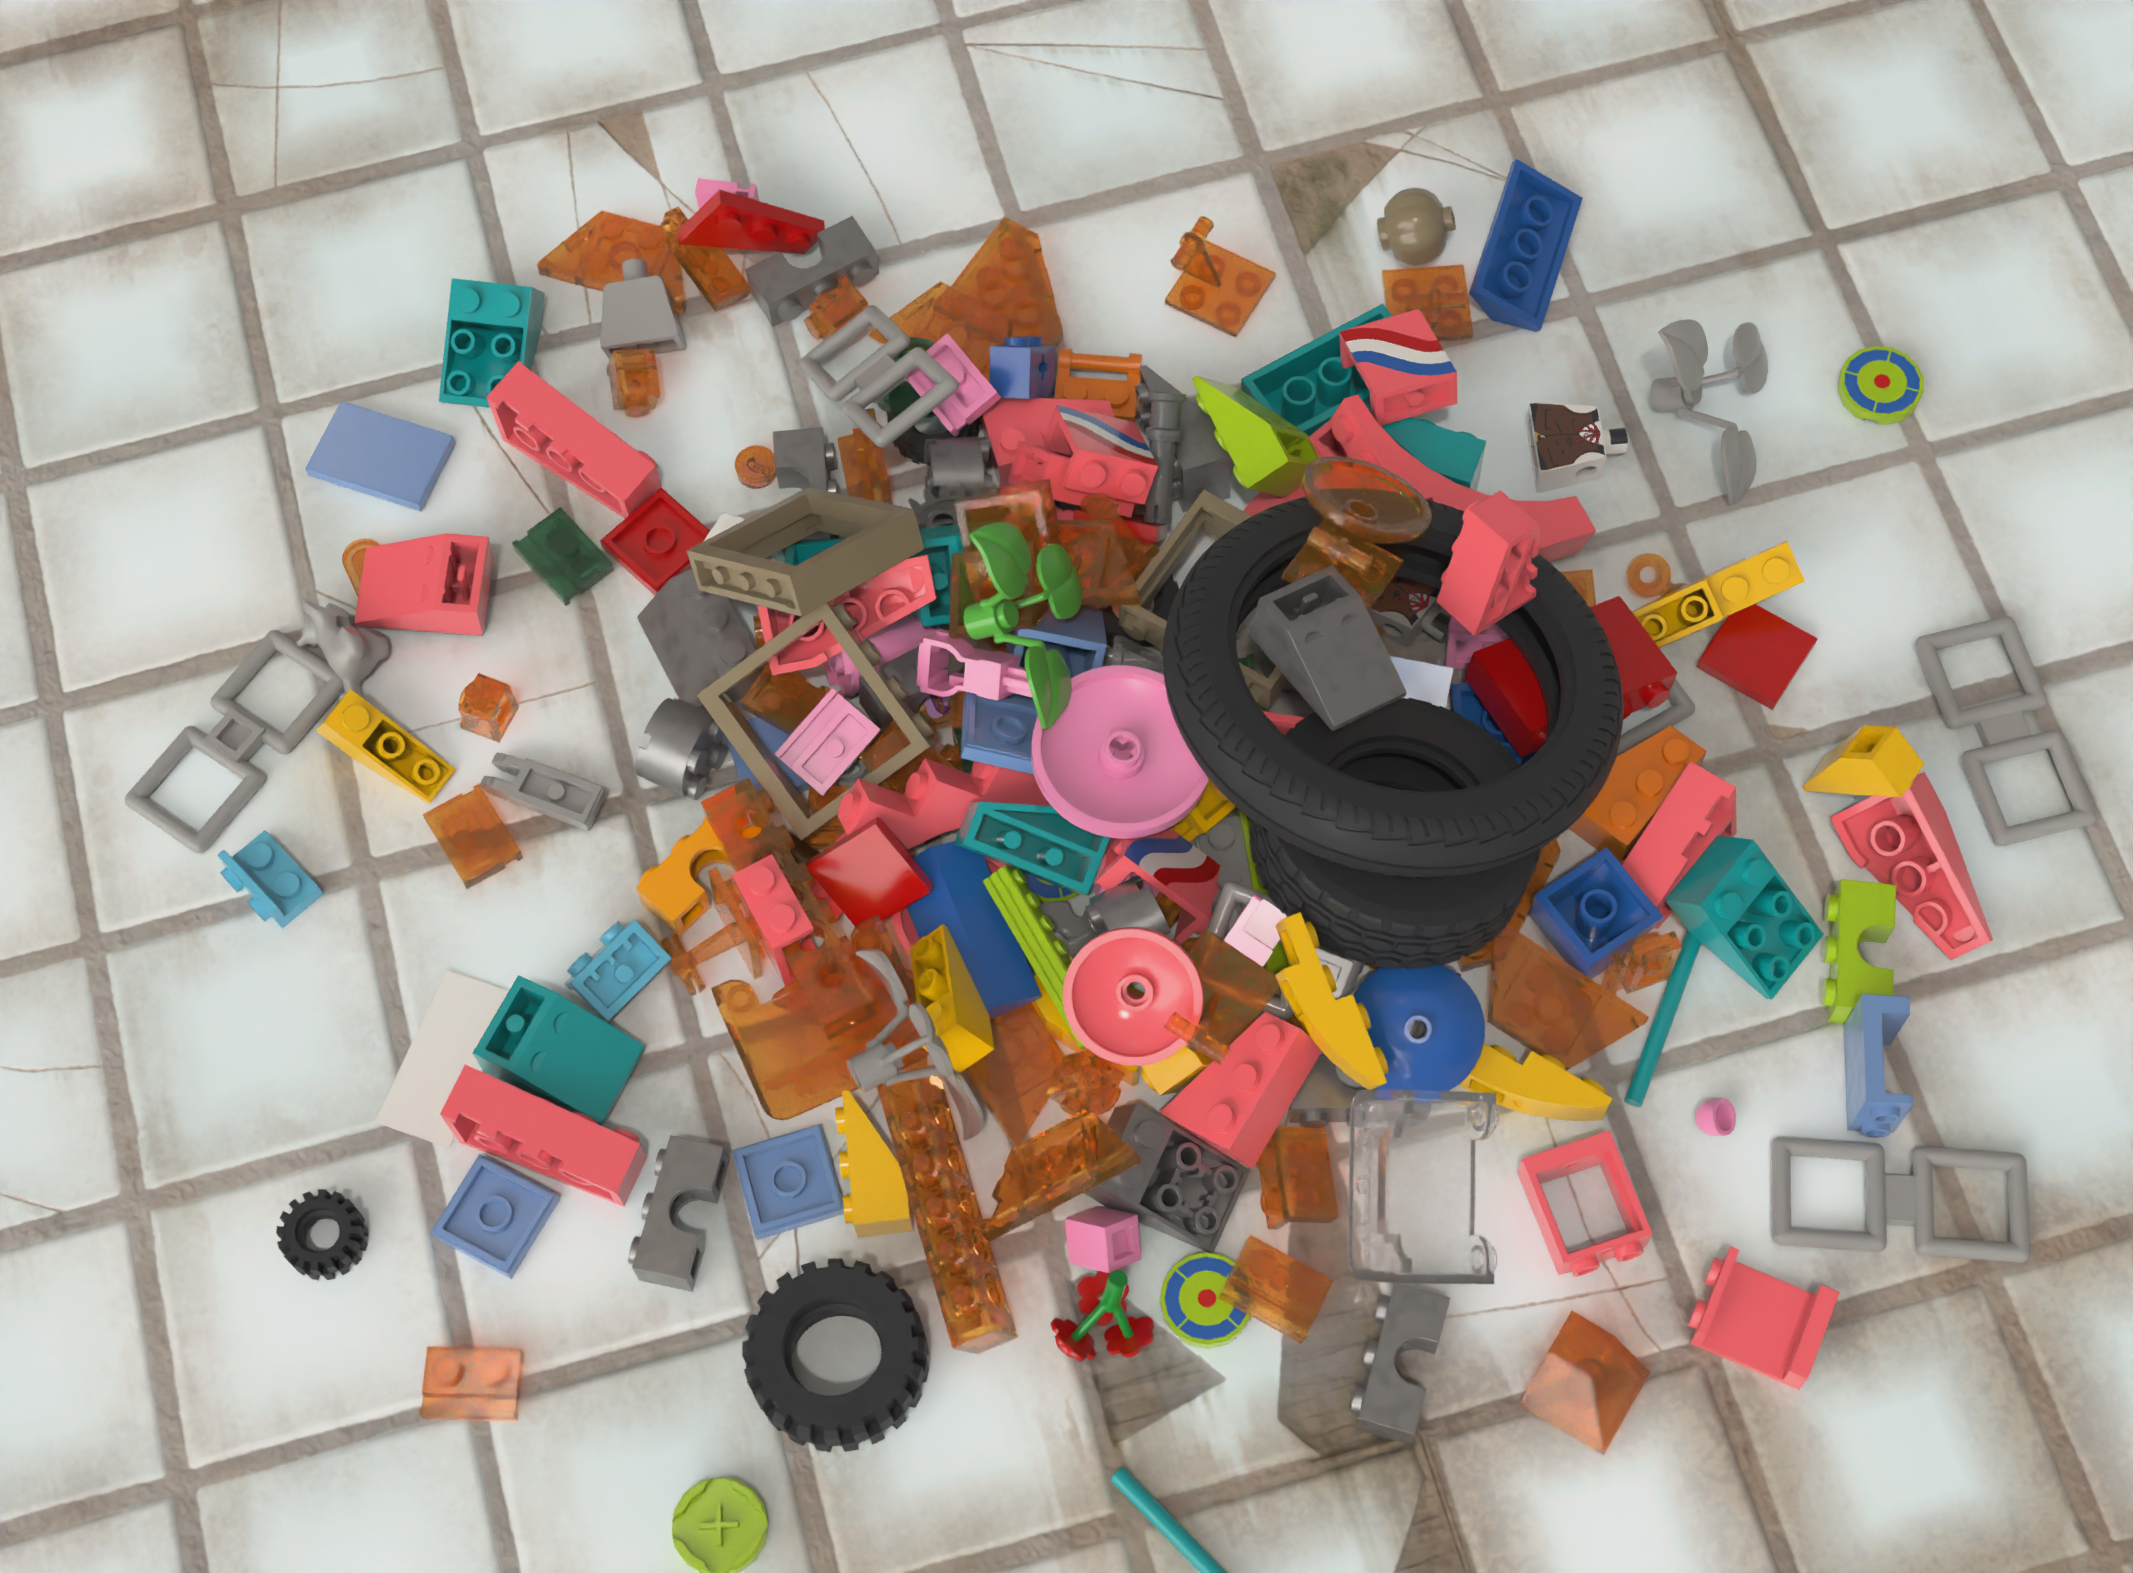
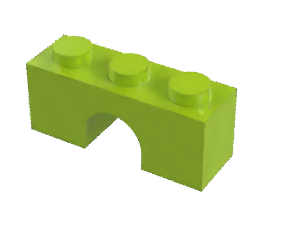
(1857, 915)

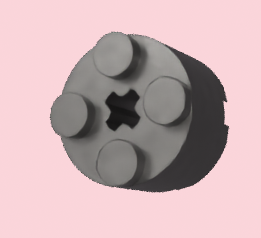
(956, 462)
(681, 748)
(1125, 907)

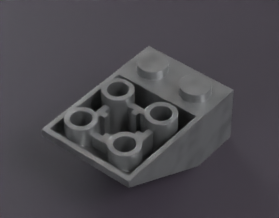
(1198, 457)
(1327, 647)
(1178, 1185)

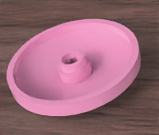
(1117, 756)

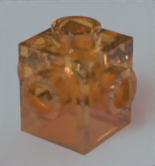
(1085, 1082)

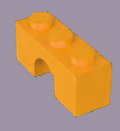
(672, 888)

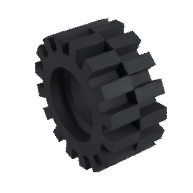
(305, 1214)

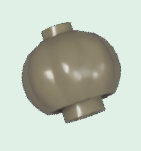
(1415, 226)

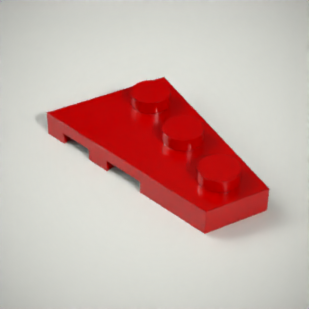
(749, 225)

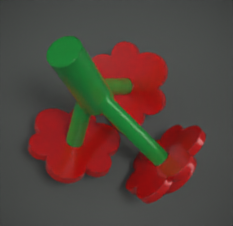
(1102, 1300)

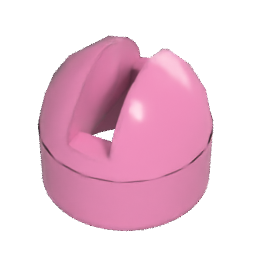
(1716, 1117)

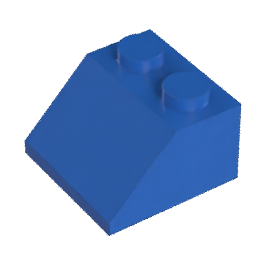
(1594, 913)

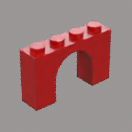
(1515, 698)

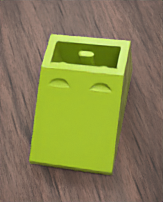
(1264, 446)

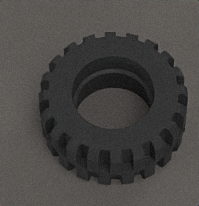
(812, 1298)

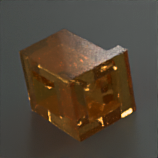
(834, 309)
(636, 370)
(481, 703)

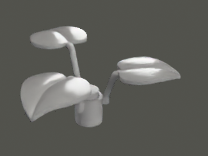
(1688, 354)
(881, 1062)

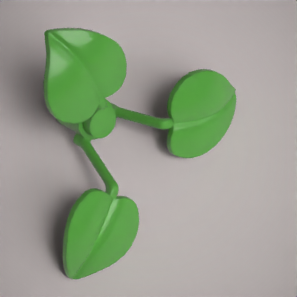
(1006, 562)

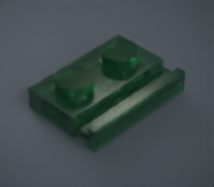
(563, 556)

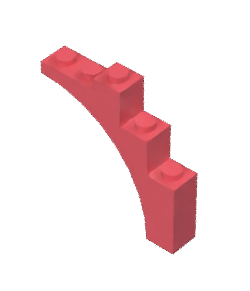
(1562, 521)
(931, 804)

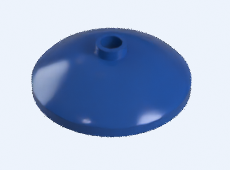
(1451, 1021)

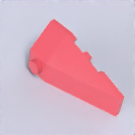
(872, 604)
(1914, 847)

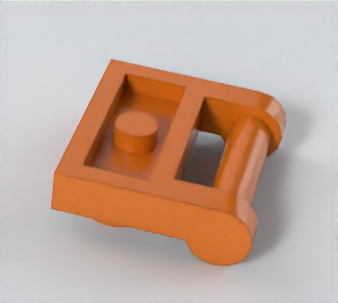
(1118, 392)

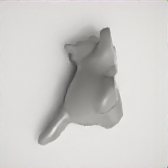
(347, 649)

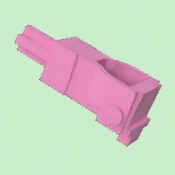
(985, 673)

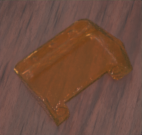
(786, 1048)

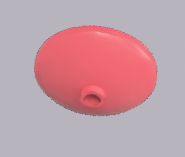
(1112, 1018)

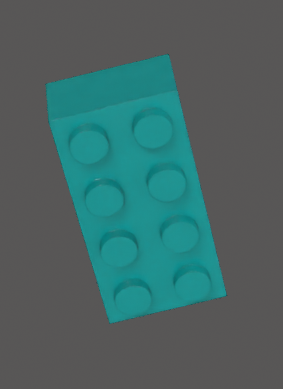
(1311, 381)

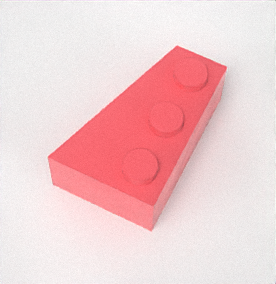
(1025, 421)
(1490, 563)
(1680, 832)
(1248, 1094)

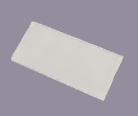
(437, 1056)

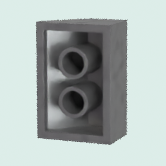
(696, 638)

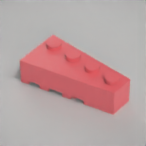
(571, 442)
(543, 1136)

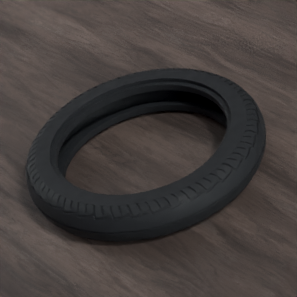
(1366, 822)

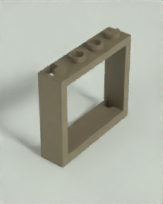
(1216, 518)
(736, 560)
(758, 757)

